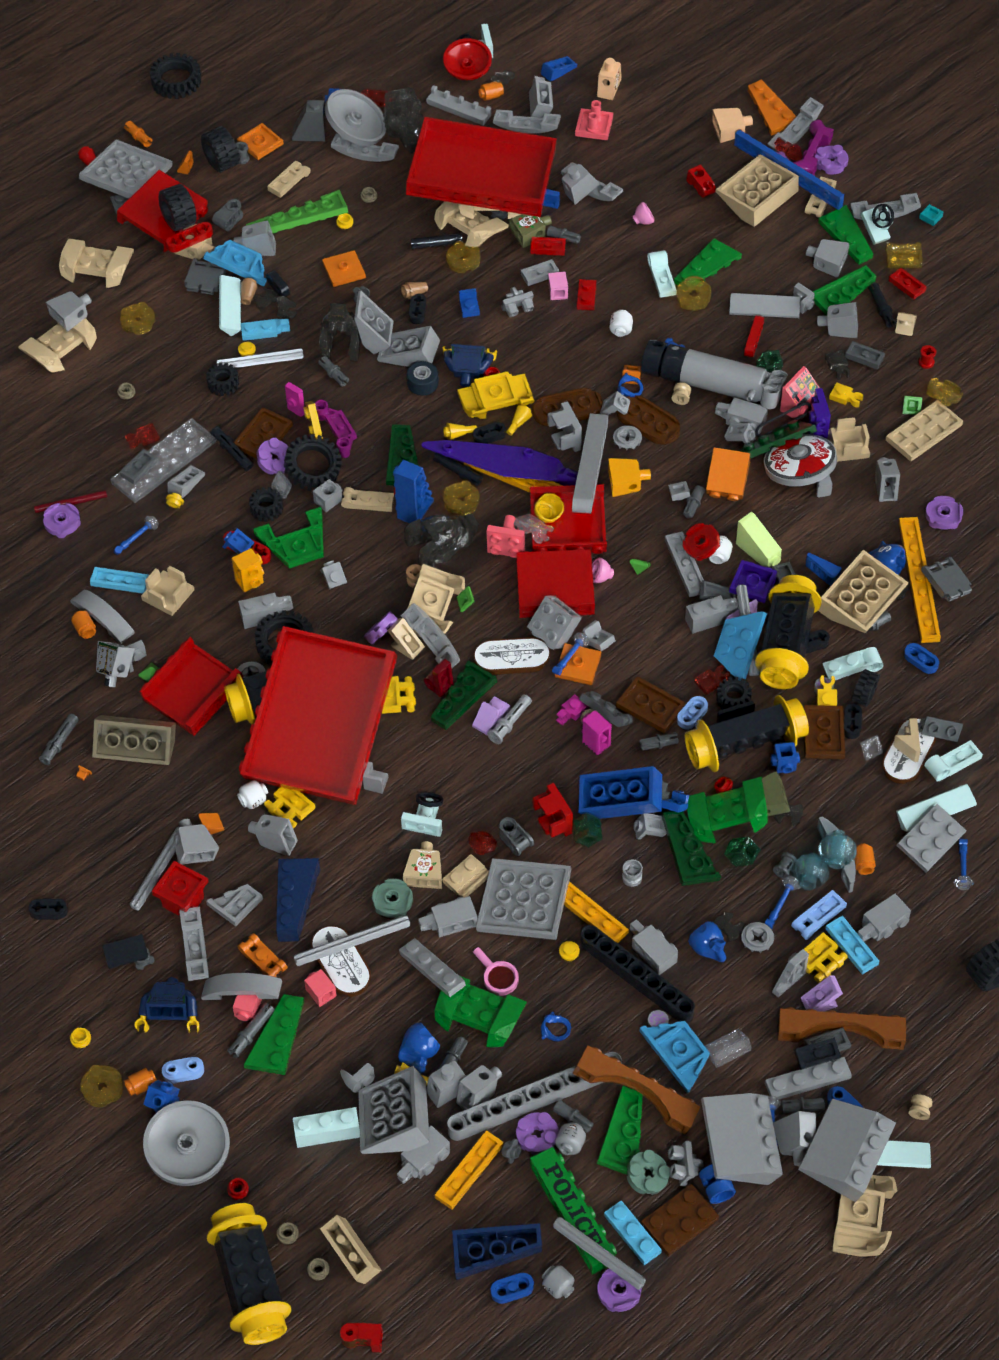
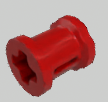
(927, 354)

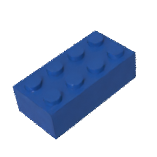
(621, 792)

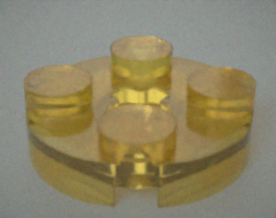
(460, 250)
(688, 301)
(141, 311)
(944, 391)
(457, 490)
(99, 1074)

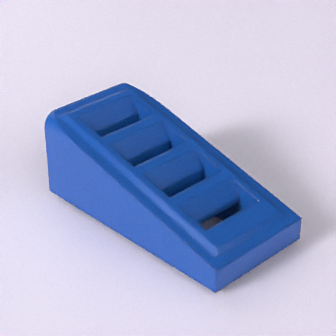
(557, 68)
(825, 570)

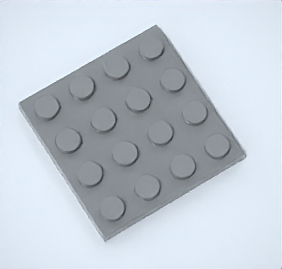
(123, 168)
(523, 899)

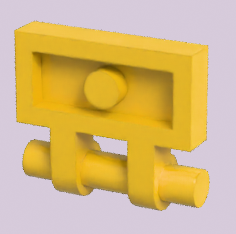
(394, 701)
(294, 801)
(819, 951)

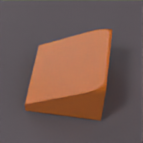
(186, 163)
(632, 370)
(211, 822)

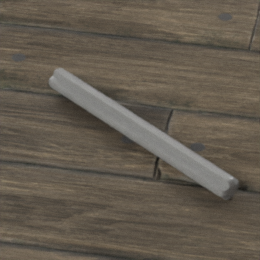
(351, 940)

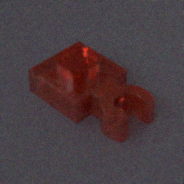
(791, 150)
(144, 435)
(710, 680)

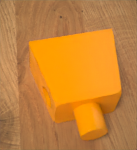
(626, 476)

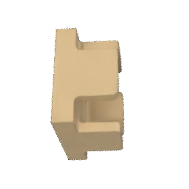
(849, 440)
(167, 590)

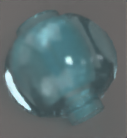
(837, 850)
(810, 871)

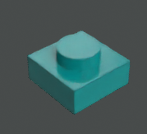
(931, 215)

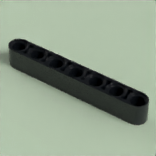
(640, 982)

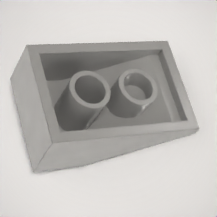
(373, 324)
(411, 347)

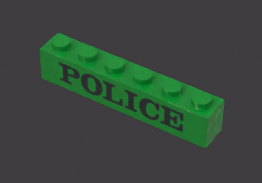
(569, 1202)

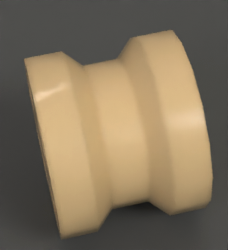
(681, 393)
(920, 1107)

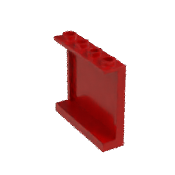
(144, 210)
(573, 529)
(557, 574)
(189, 687)

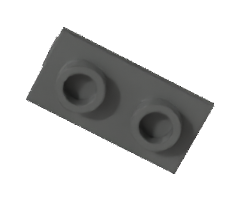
(941, 728)

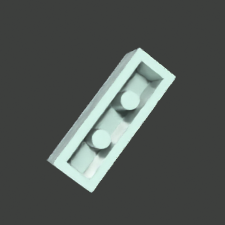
(326, 1127)

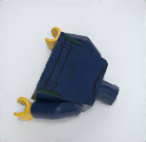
(468, 361)
(168, 1002)

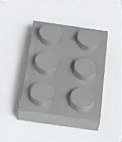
(931, 838)

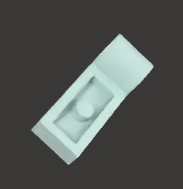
(661, 273)
(854, 663)
(953, 761)

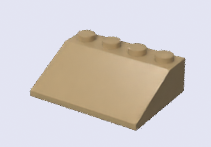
(758, 189)
(862, 593)

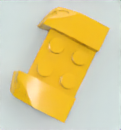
(495, 393)

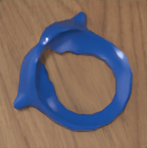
(626, 378)
(552, 1018)

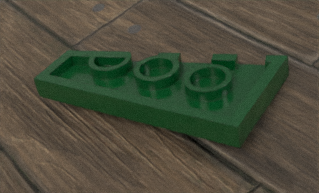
(777, 438)
(400, 449)
(467, 690)
(688, 852)

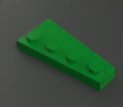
(843, 228)
(709, 261)
(844, 289)
(277, 1039)
(623, 1132)

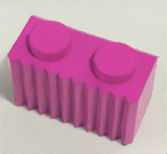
(596, 732)

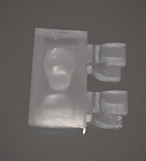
(533, 525)

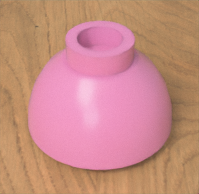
(643, 215)
(601, 570)

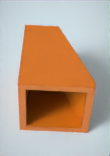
(728, 474)

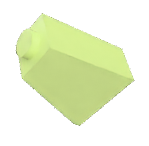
(757, 541)

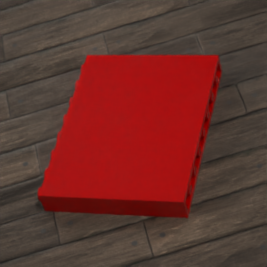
(481, 166)
(318, 715)

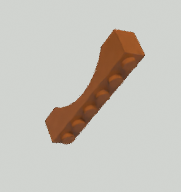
(884, 1030)
(675, 1109)

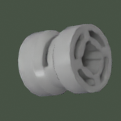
(632, 873)

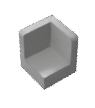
(374, 780)

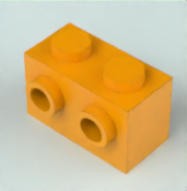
(248, 570)

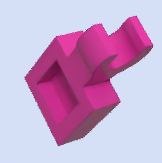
(571, 709)

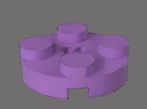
(835, 152)
(265, 453)
(942, 521)
(65, 527)
(380, 628)
(541, 1122)
(612, 1299)

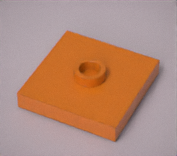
(261, 141)
(343, 268)
(581, 665)

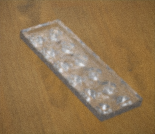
(172, 455)

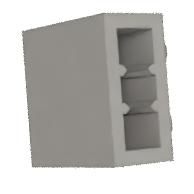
(554, 622)

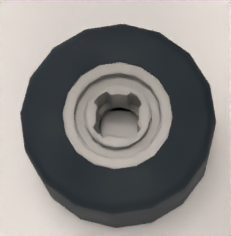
(422, 378)

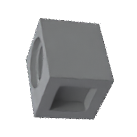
(327, 495)

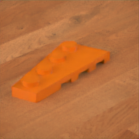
(771, 107)

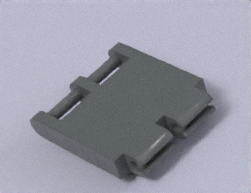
(203, 277)
(947, 580)

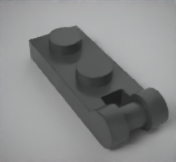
(606, 709)

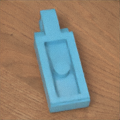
(264, 328)

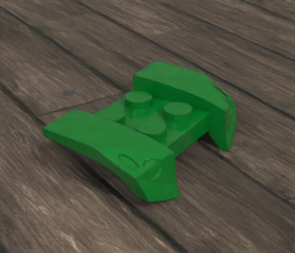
(728, 809)
(480, 1011)

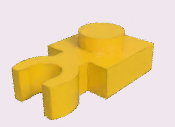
(844, 394)
(827, 695)

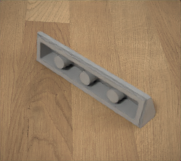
(764, 305)

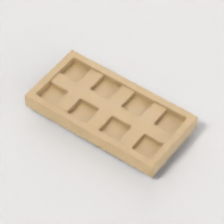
(924, 430)

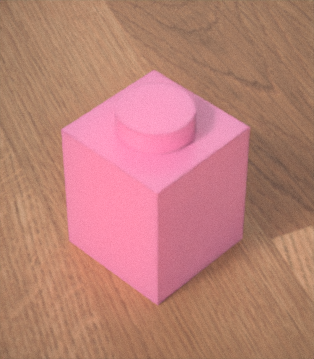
(558, 285)

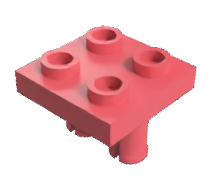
(594, 122)
(505, 539)

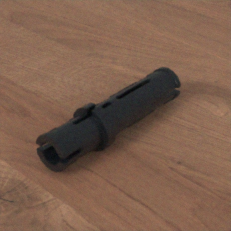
(436, 241)
(884, 309)
(227, 443)
(463, 471)

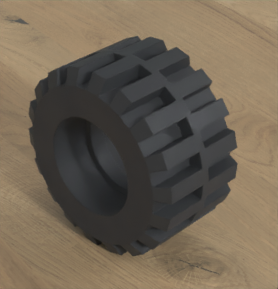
(220, 149)
(177, 207)
(985, 967)

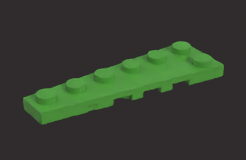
(329, 206)

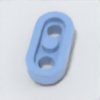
(692, 714)
(183, 1071)

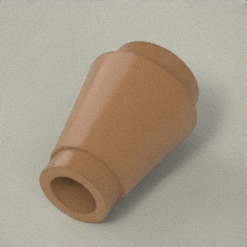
(413, 288)
(248, 289)

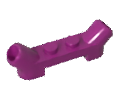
(822, 137)

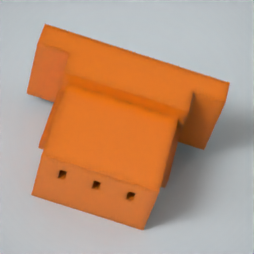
(83, 773)

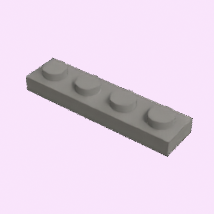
(684, 563)
(432, 967)
(808, 1079)

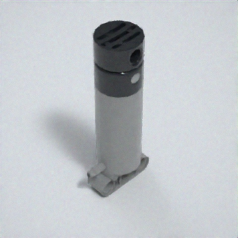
(713, 373)

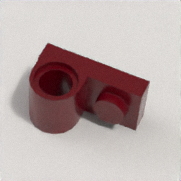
(440, 678)

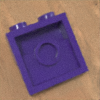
(820, 414)
(756, 578)

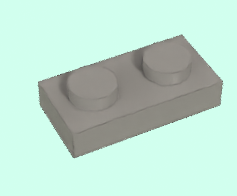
(538, 272)

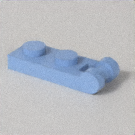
(819, 914)

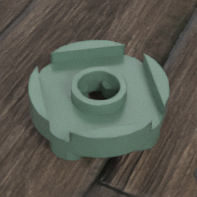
(392, 908)
(655, 1164)

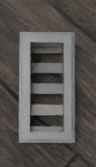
(188, 481)
(824, 487)

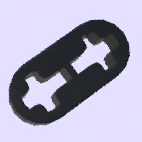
(277, 284)
(421, 309)
(489, 433)
(816, 644)
(848, 721)
(48, 909)

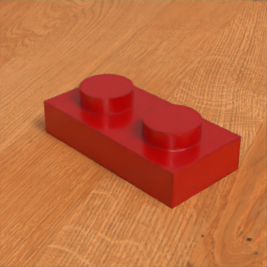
(548, 246)
(907, 283)
(586, 294)

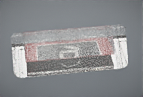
(728, 1048)

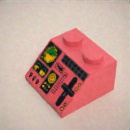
(797, 391)

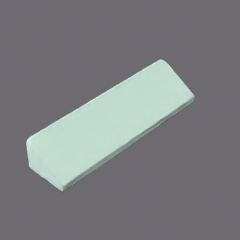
(229, 304)
(951, 801)
(906, 1154)

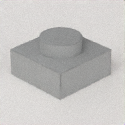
(679, 491)

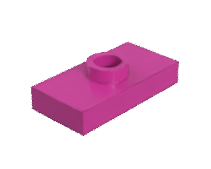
(294, 399)

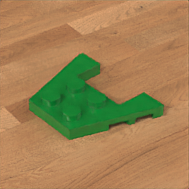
(297, 546)

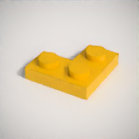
(311, 413)

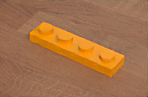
(594, 914)
(469, 1170)

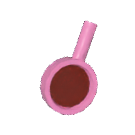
(499, 977)

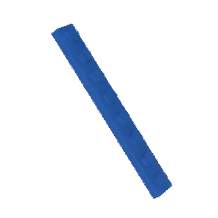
(806, 180)

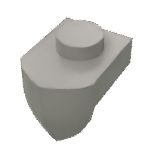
(362, 1078)

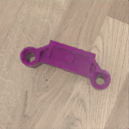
(339, 425)

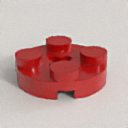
(703, 550)

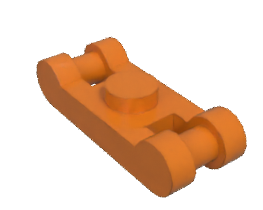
(262, 956)

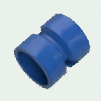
(717, 1189)

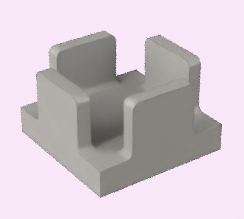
(572, 430)

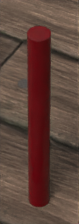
(75, 500)

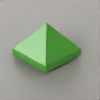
(912, 405)
(639, 565)
(465, 599)
(148, 672)

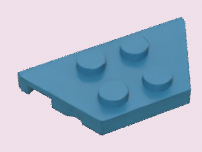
(238, 260)
(739, 643)
(678, 1050)

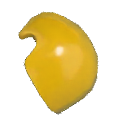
(549, 508)

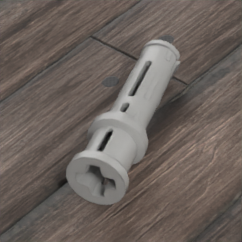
(504, 725)

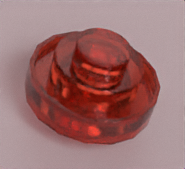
(482, 842)

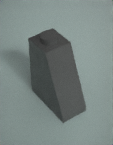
(311, 122)

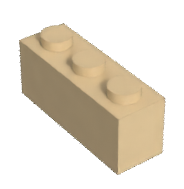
(350, 1249)

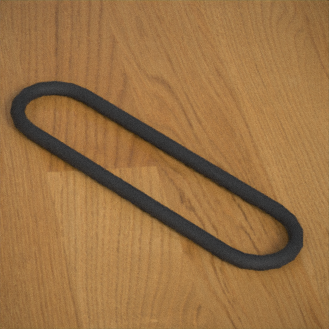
(784, 413)

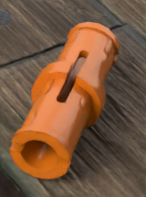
(138, 134)

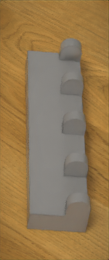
(458, 106)

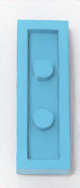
(118, 580)
(852, 945)
(632, 1232)

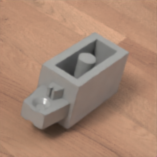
(540, 97)
(742, 412)
(257, 608)
(709, 613)
(450, 917)
(884, 919)
(653, 947)
(422, 1159)

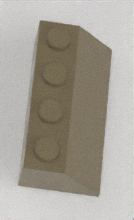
(133, 739)

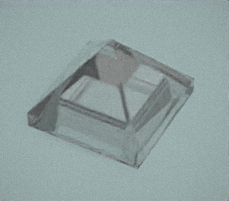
(871, 747)

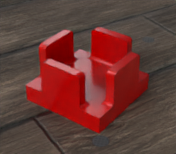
(557, 816)
(180, 888)

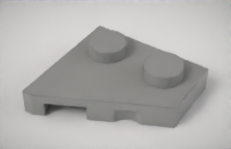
(236, 904)
(792, 973)

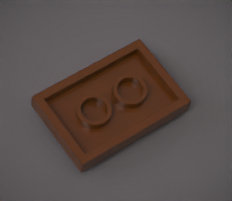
(260, 429)
(650, 704)
(825, 732)
(679, 1220)

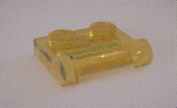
(904, 255)

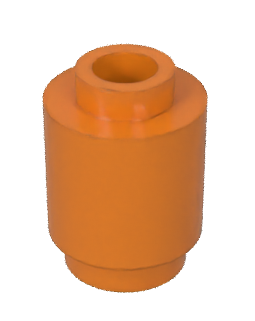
(491, 90)
(83, 624)
(865, 859)
(139, 1081)

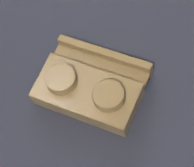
(466, 876)

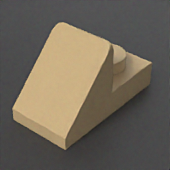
(905, 323)
(405, 639)
(909, 742)

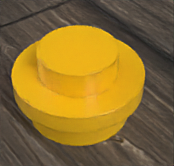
(344, 221)
(246, 349)
(174, 500)
(569, 950)
(80, 1038)

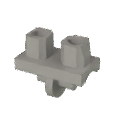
(517, 299)
(687, 1163)

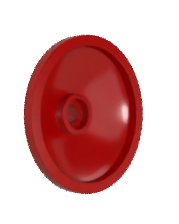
(467, 59)

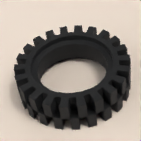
(175, 62)
(310, 443)
(278, 621)

